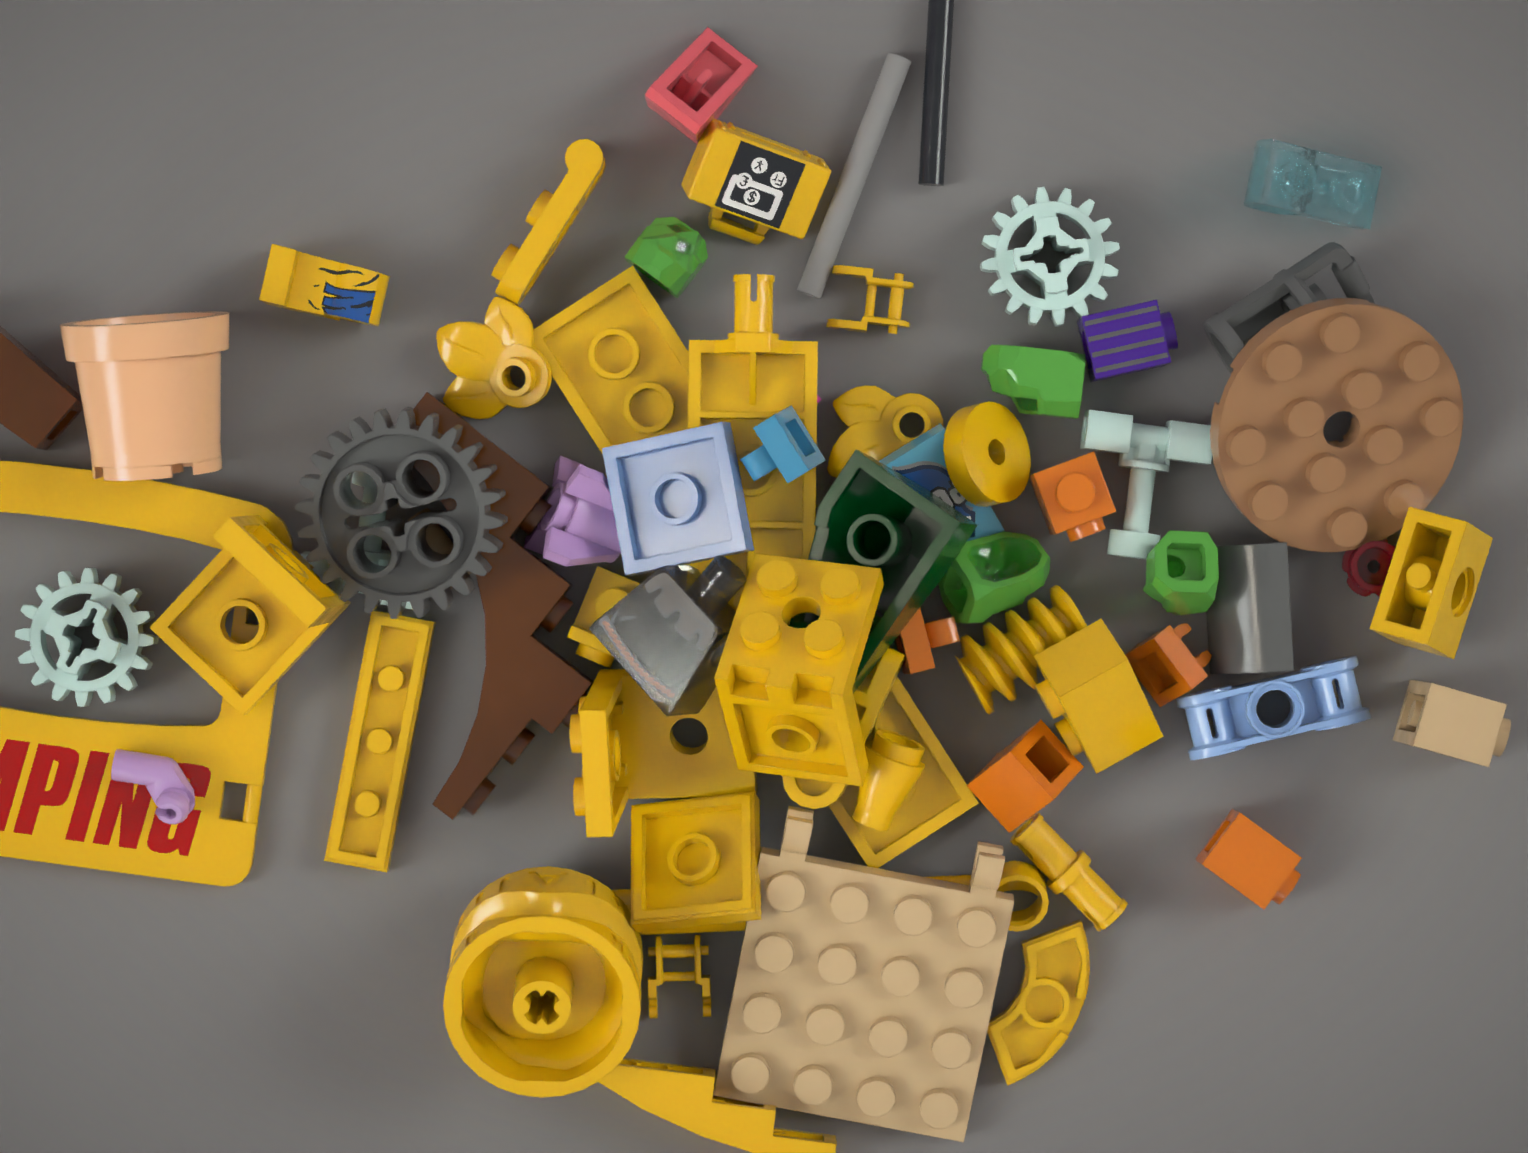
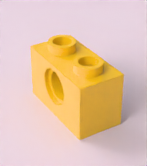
(1431, 582)

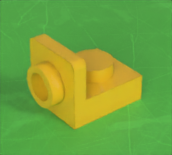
(603, 593)

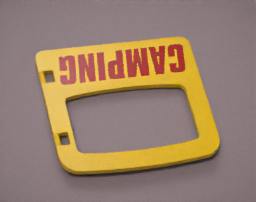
(59, 767)

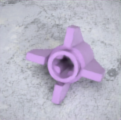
(581, 519)

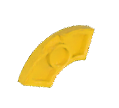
(1046, 1003)

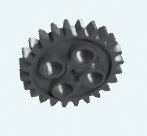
(388, 457)

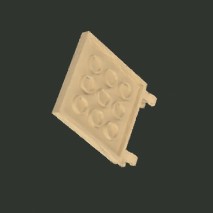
(865, 989)

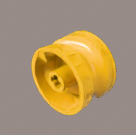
(544, 982)

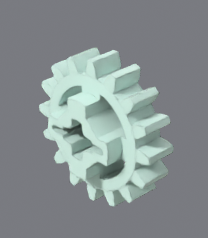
(1046, 228)
(73, 663)

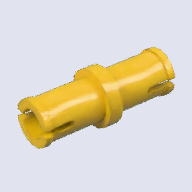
(1068, 872)

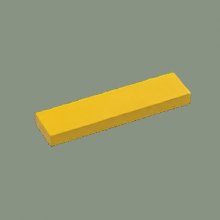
(380, 741)

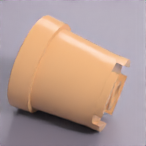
(150, 391)

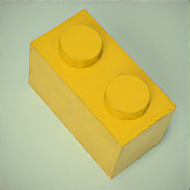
(1097, 696)

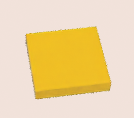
(695, 862)

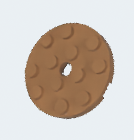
(1298, 375)

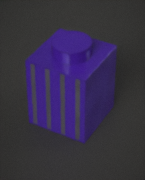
(1127, 340)

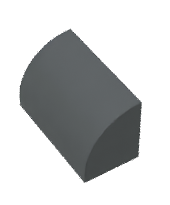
(1251, 611)

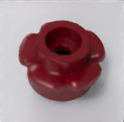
(1355, 565)

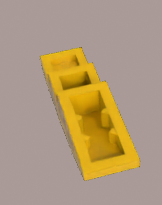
(686, 1099)

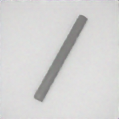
(854, 175)

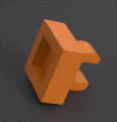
(919, 638)
(1167, 665)

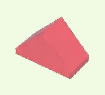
(699, 84)

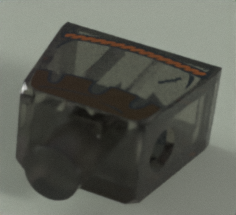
(674, 632)

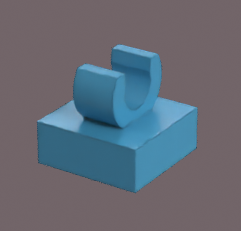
(784, 447)

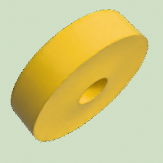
(987, 454)

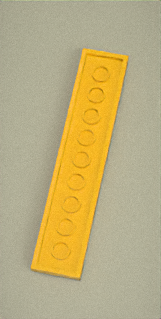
(630, 383)

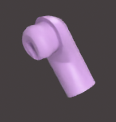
(162, 779)

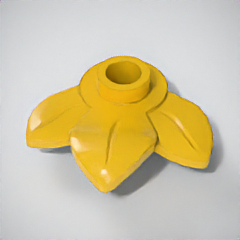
(483, 360)
(874, 423)

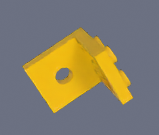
(273, 583)
(792, 687)
(634, 754)

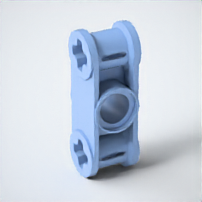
(1310, 699)

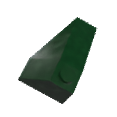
(892, 525)

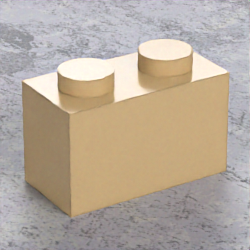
(1452, 723)

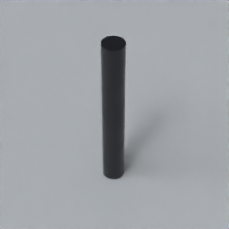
(936, 92)

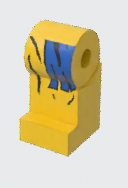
(323, 287)

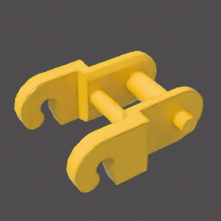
(895, 303)
(678, 951)

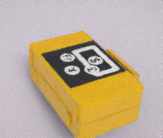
(754, 181)

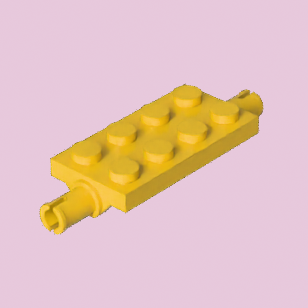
(745, 384)

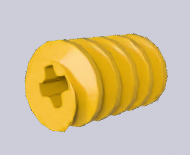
(1012, 653)

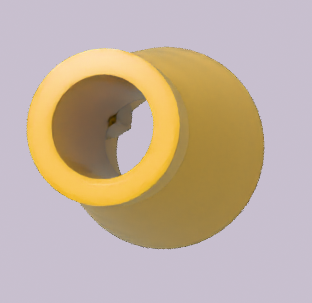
(890, 776)

